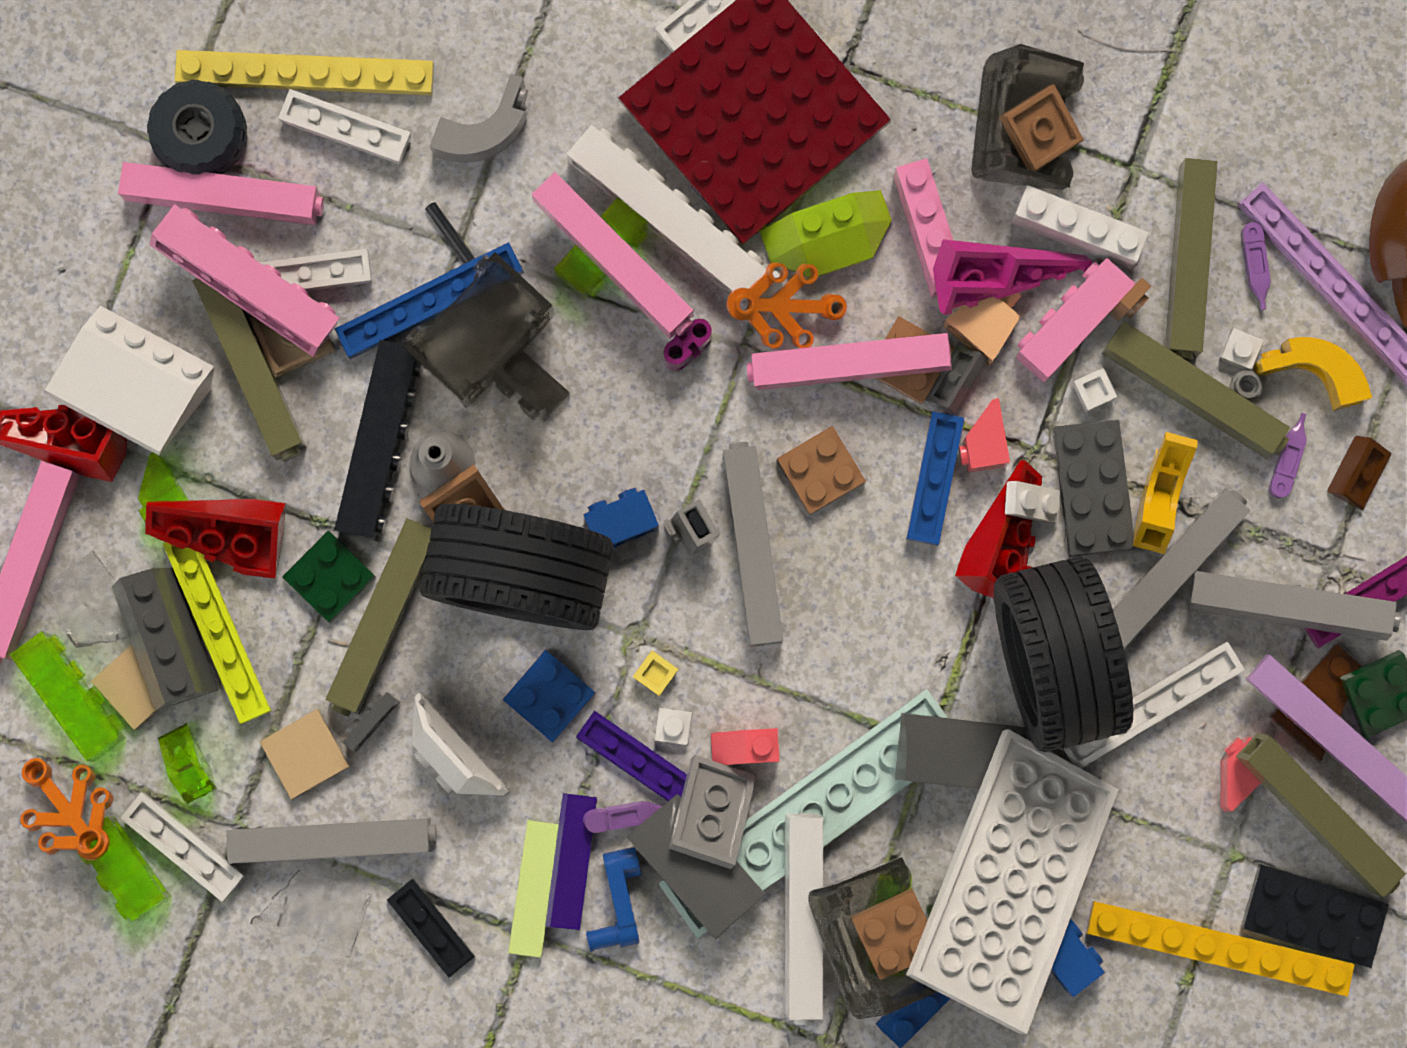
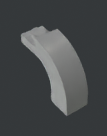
(486, 139)

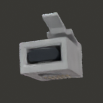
(692, 527)

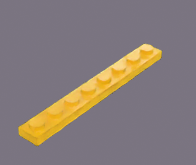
(1220, 948)

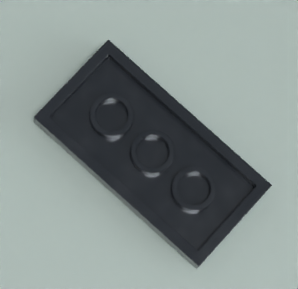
(1314, 916)

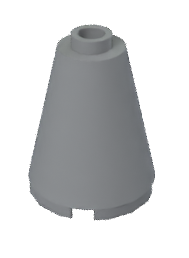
(454, 459)

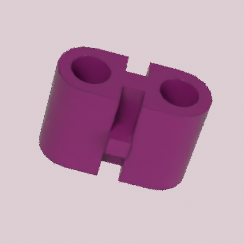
(687, 345)

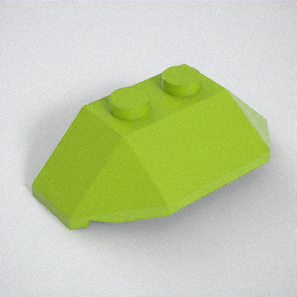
(829, 233)

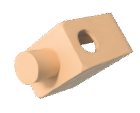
(985, 325)

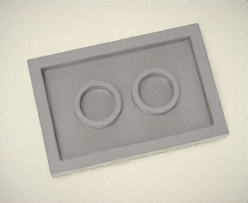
(712, 812)

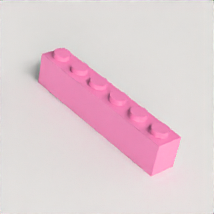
(244, 280)

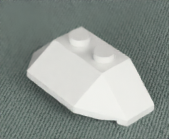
(450, 754)

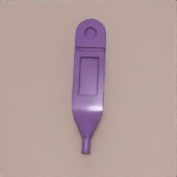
(1256, 261)
(1289, 461)
(618, 816)

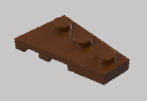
(1327, 686)

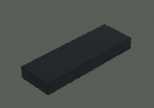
(431, 928)

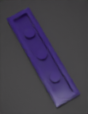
(632, 756)
(570, 863)

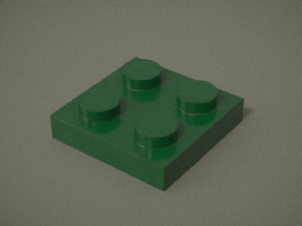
(328, 576)
(1378, 693)

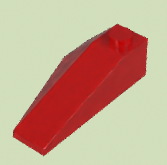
(231, 531)

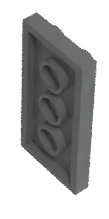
(1094, 487)

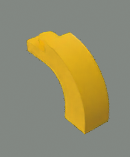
(1329, 362)
(1161, 492)

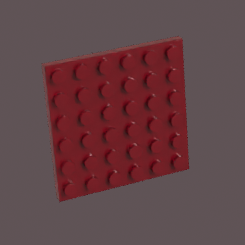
(754, 112)

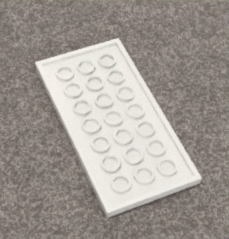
(1013, 882)

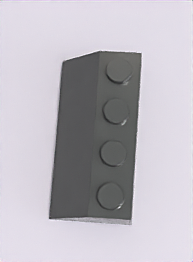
(164, 637)

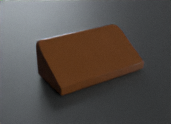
(1359, 471)

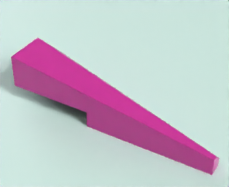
(980, 271)

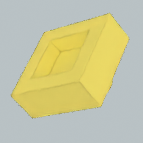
(655, 673)

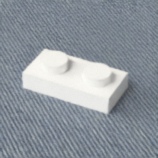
(1032, 502)

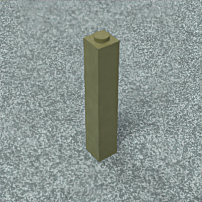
(1191, 257)
(253, 374)
(1197, 391)
(380, 620)
(1321, 815)

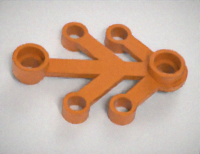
(781, 305)
(70, 812)

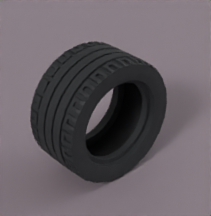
(516, 566)
(1063, 654)

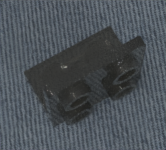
(533, 387)

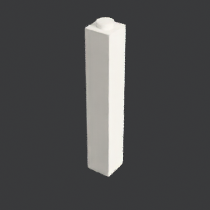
(802, 936)

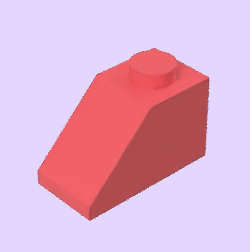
(986, 442)
(745, 747)
(1236, 779)

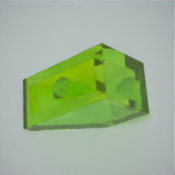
(158, 484)
(186, 764)

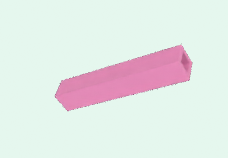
(221, 193)
(613, 256)
(850, 362)
(32, 550)

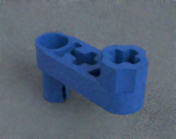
(619, 867)

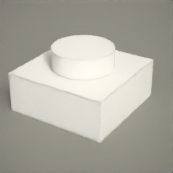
(1241, 349)
(1094, 390)
(673, 726)

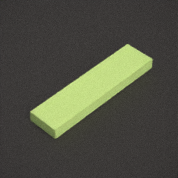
(533, 889)

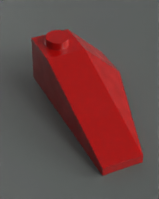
(64, 440)
(1000, 540)

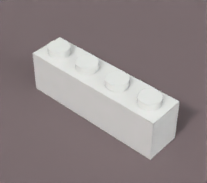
(1079, 227)

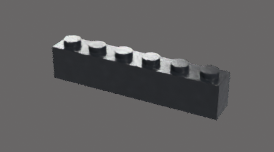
(378, 442)

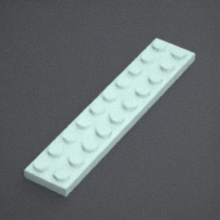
(838, 790)

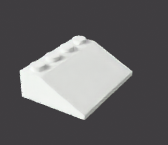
(130, 380)

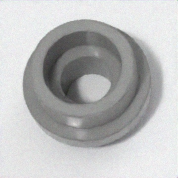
(1251, 378)

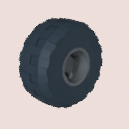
(193, 112)

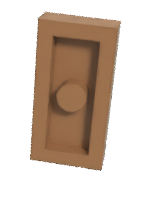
(1131, 301)

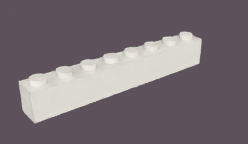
(668, 214)

